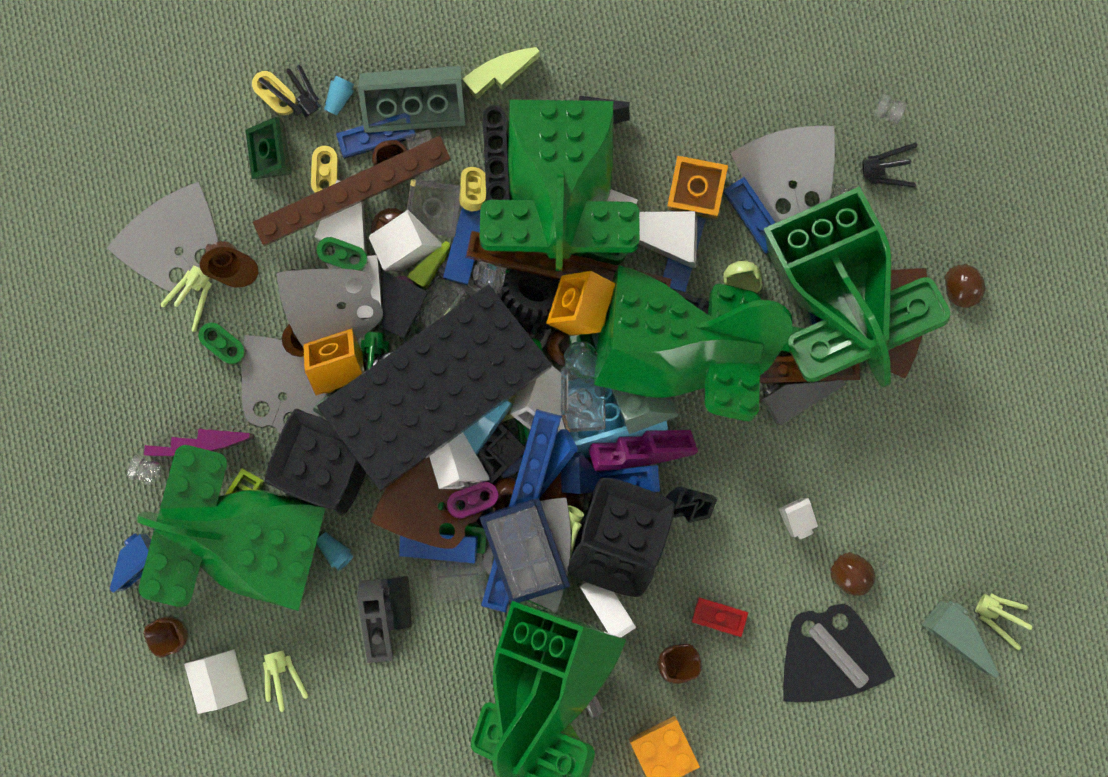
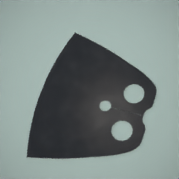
(810, 671)

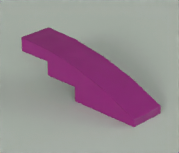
(206, 439)
(643, 450)

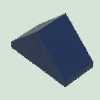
(579, 476)

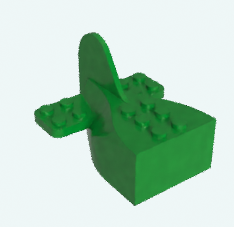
(560, 184)
(842, 271)
(669, 347)
(243, 539)
(541, 682)

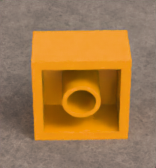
(697, 187)
(581, 303)
(333, 361)
(664, 750)

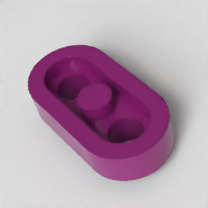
(472, 500)

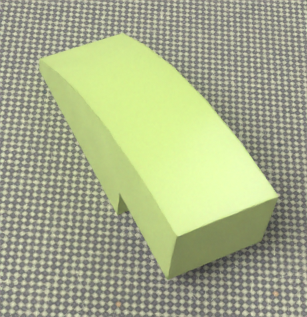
(500, 70)

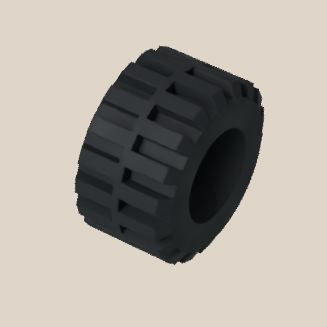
(529, 299)

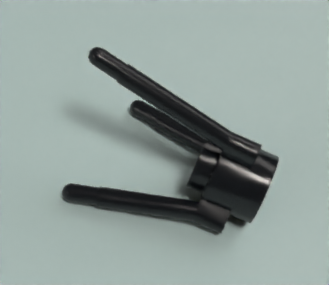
(307, 101)
(875, 167)

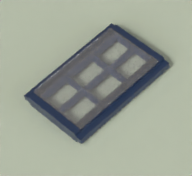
(525, 551)

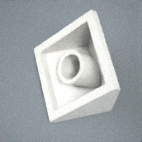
(403, 242)
(216, 681)

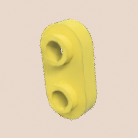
(268, 97)
(323, 172)
(473, 188)

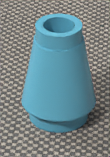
(338, 95)
(334, 551)

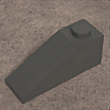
(792, 399)
(373, 621)

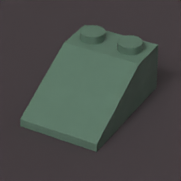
(959, 632)

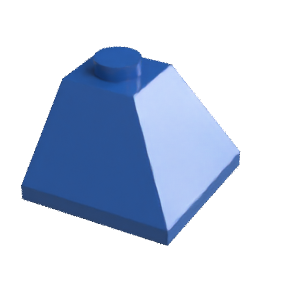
(130, 562)

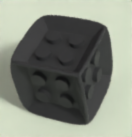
(314, 464)
(621, 537)

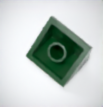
(268, 149)

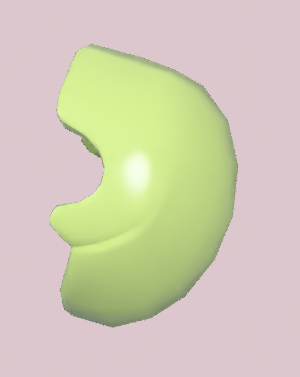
(743, 275)

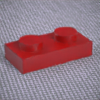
(719, 617)

